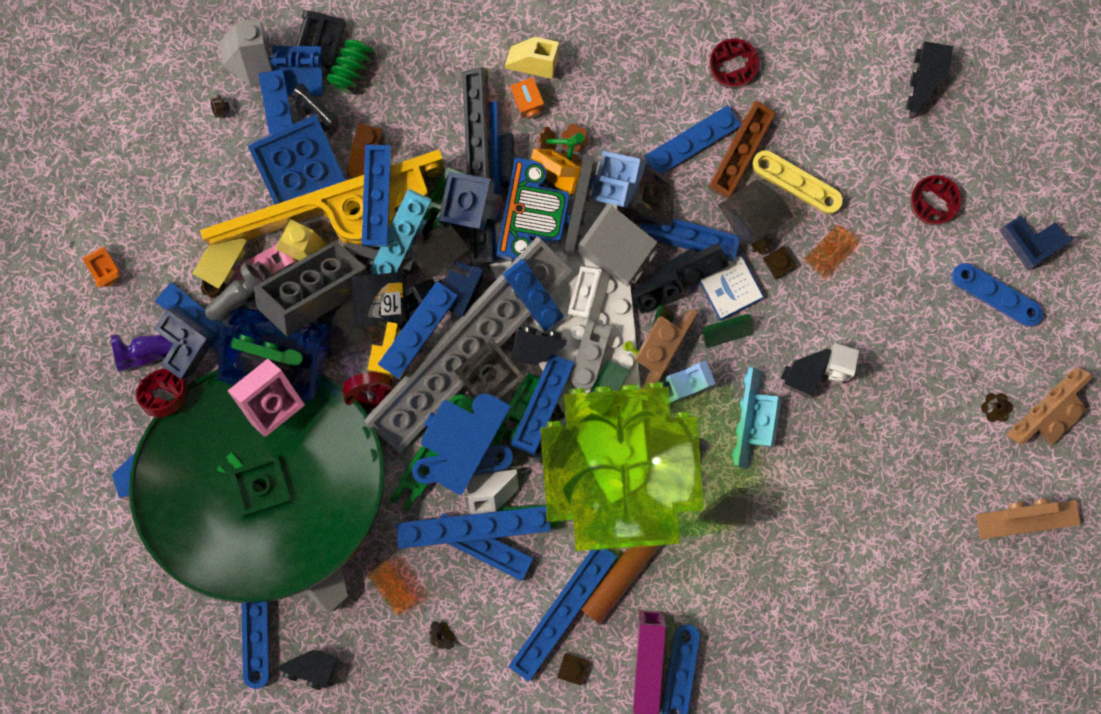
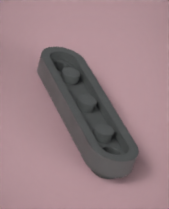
(583, 194)

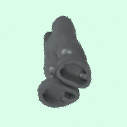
(238, 291)

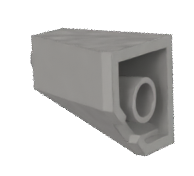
(246, 51)
(329, 593)

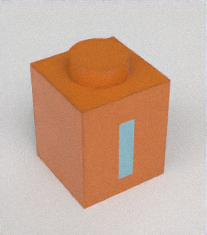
(527, 98)

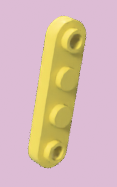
(797, 182)

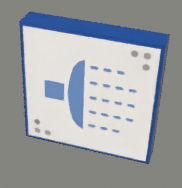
(731, 288)

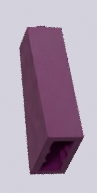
(648, 662)

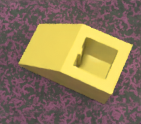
(534, 57)
(218, 260)

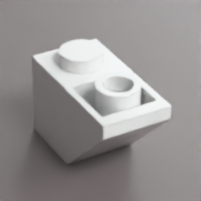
(841, 363)
(491, 490)

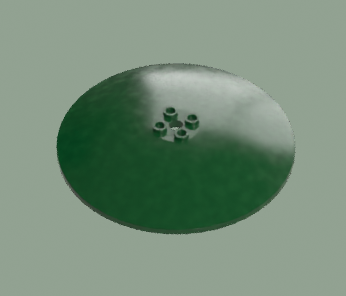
(245, 543)

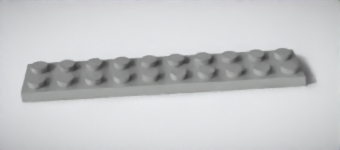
(433, 378)

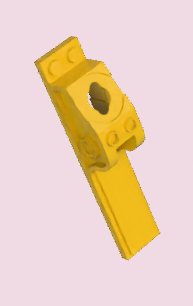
(332, 202)

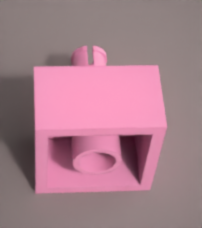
(266, 397)

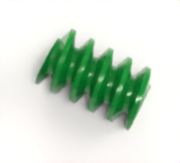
(349, 65)

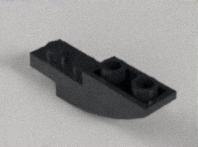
(671, 278)

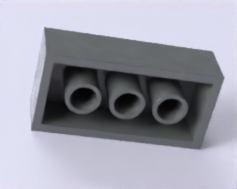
(308, 288)

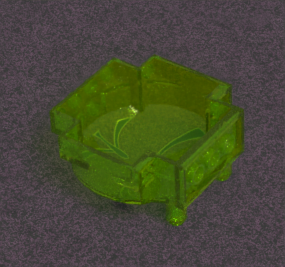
(621, 467)

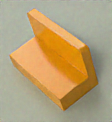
(558, 169)

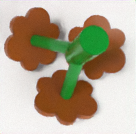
(572, 140)

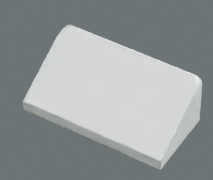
(588, 293)

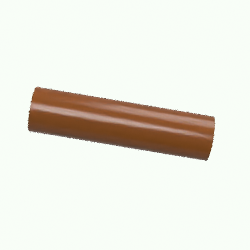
(741, 150)
(617, 581)

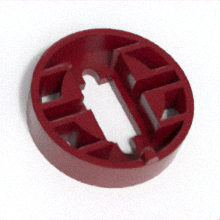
(746, 51)
(942, 192)
(164, 380)
(375, 382)

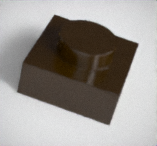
(779, 262)
(572, 669)

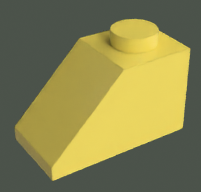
(299, 241)

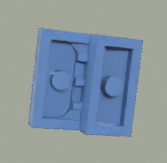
(616, 179)

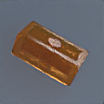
(831, 251)
(392, 587)

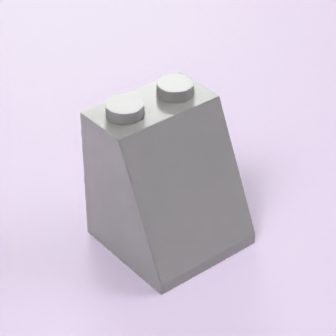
(618, 246)

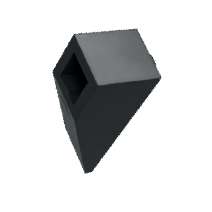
(932, 66)

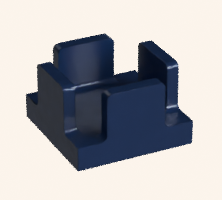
(469, 201)
(464, 287)

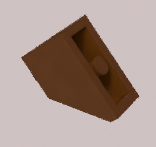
(364, 136)

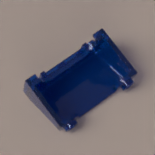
(309, 340)

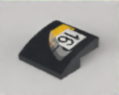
(378, 299)

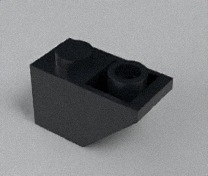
(535, 347)
(311, 666)

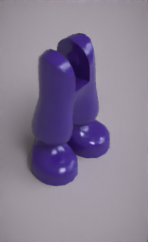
(140, 352)

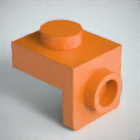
(102, 267)

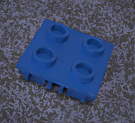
(300, 66)

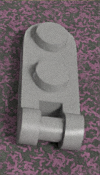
(589, 355)

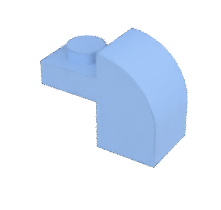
(688, 381)

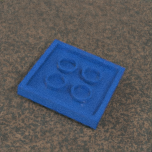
(296, 160)

